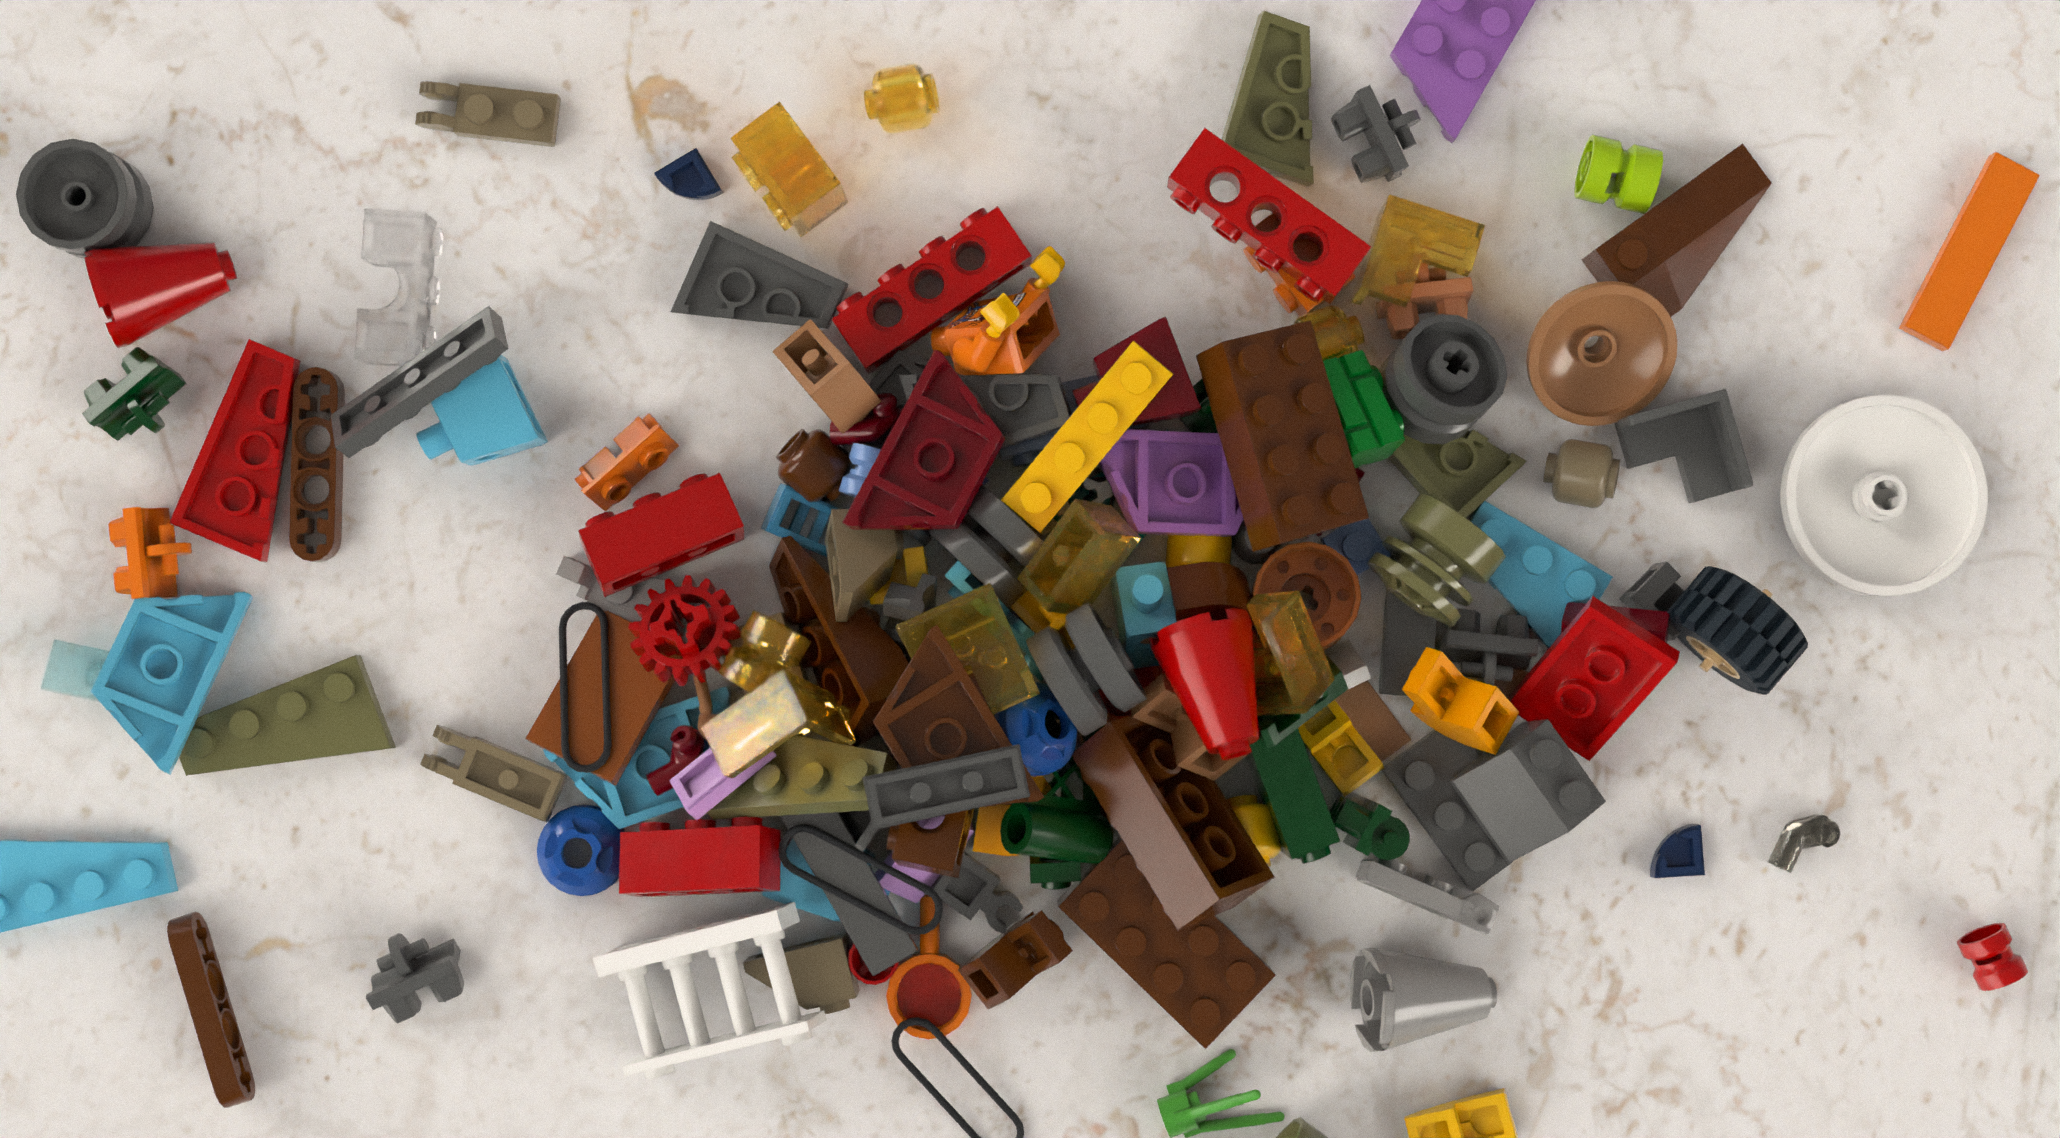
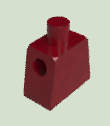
(1175, 398)

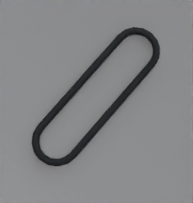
(564, 687)
(851, 899)
(967, 1066)

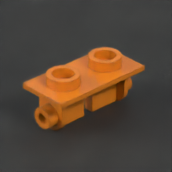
(610, 478)

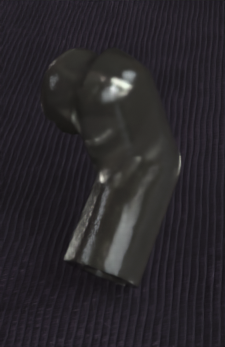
(1800, 835)

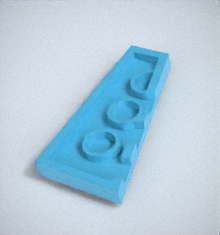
(75, 877)

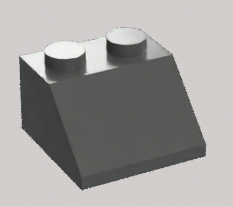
(1527, 790)

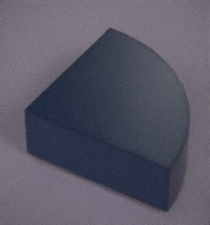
(689, 177)
(1679, 854)

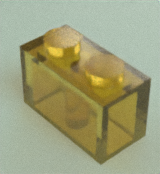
(1079, 557)

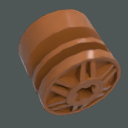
(1322, 575)

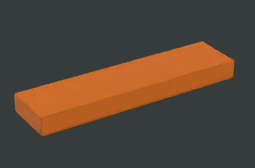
(1969, 251)

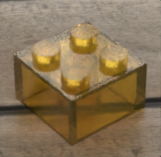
(785, 163)

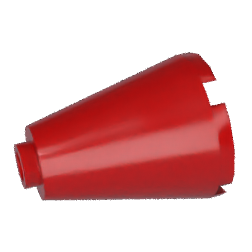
(155, 284)
(1213, 678)

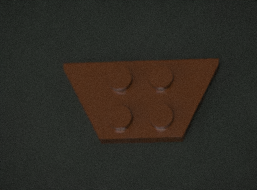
(940, 712)

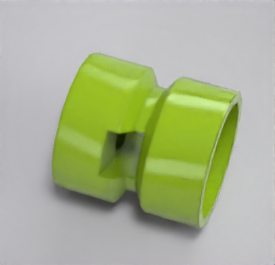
(1636, 172)

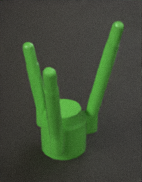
(1186, 1114)

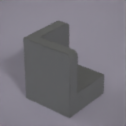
(1655, 591)

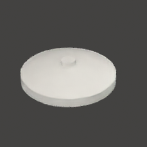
(1884, 495)

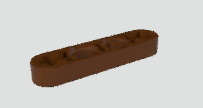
(307, 465)
(211, 1009)

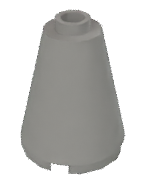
(1415, 997)

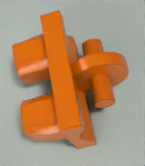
(150, 553)

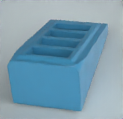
(778, 510)

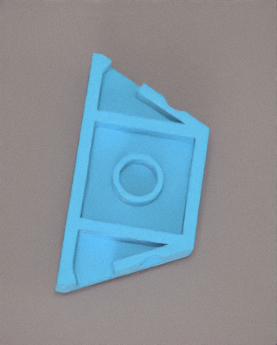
(167, 667)
(633, 797)

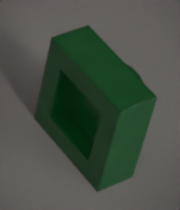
(1054, 873)

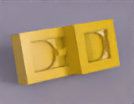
(1339, 749)
(1469, 1117)

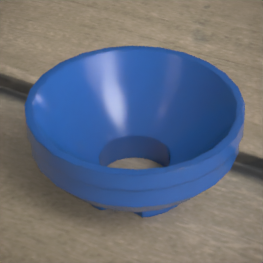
(1026, 726)
(603, 836)

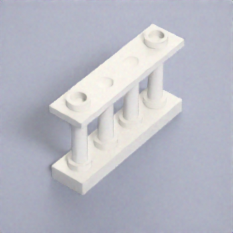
(721, 942)

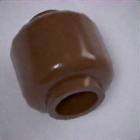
(813, 465)

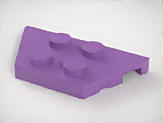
(1454, 51)
(1173, 483)

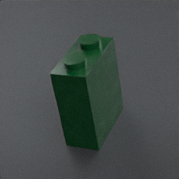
(1293, 798)

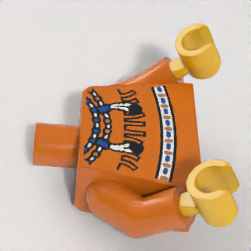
(1007, 330)

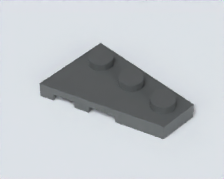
(1017, 403)

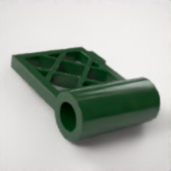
(1062, 824)

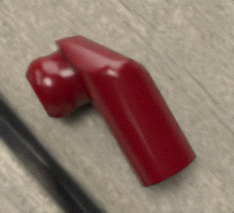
(872, 426)
(686, 747)

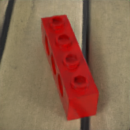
(1215, 160)
(981, 230)

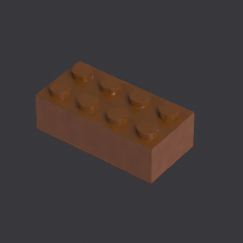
(1281, 435)
(1171, 822)
(1193, 973)

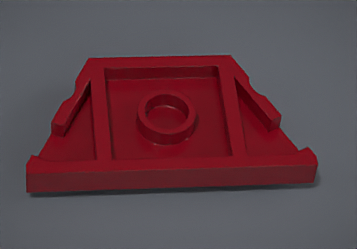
(930, 458)

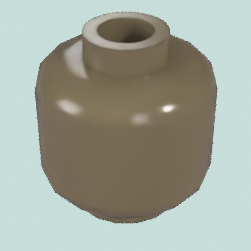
(1582, 473)

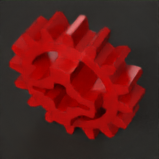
(663, 630)

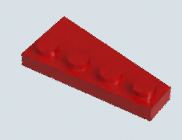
(241, 462)

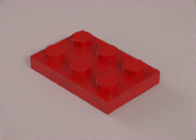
(1593, 677)

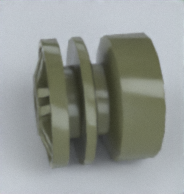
(1433, 563)

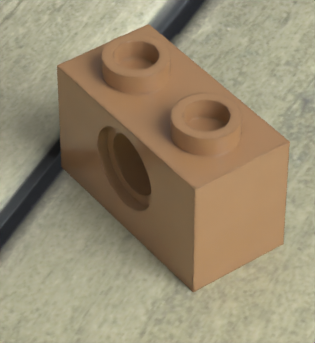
(827, 376)

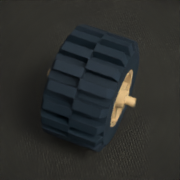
(1737, 630)

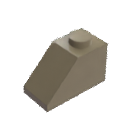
(858, 562)
(817, 973)

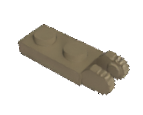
(493, 113)
(499, 774)

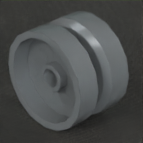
(83, 198)
(1443, 378)
(992, 545)
(1092, 665)

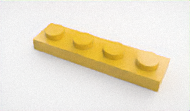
(1087, 436)

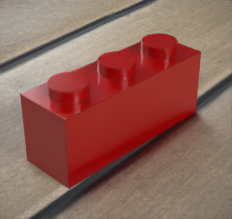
(661, 533)
(699, 859)

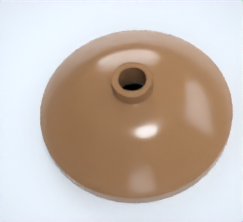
(1615, 374)

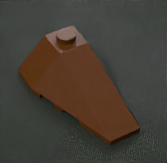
(1684, 234)
(848, 657)

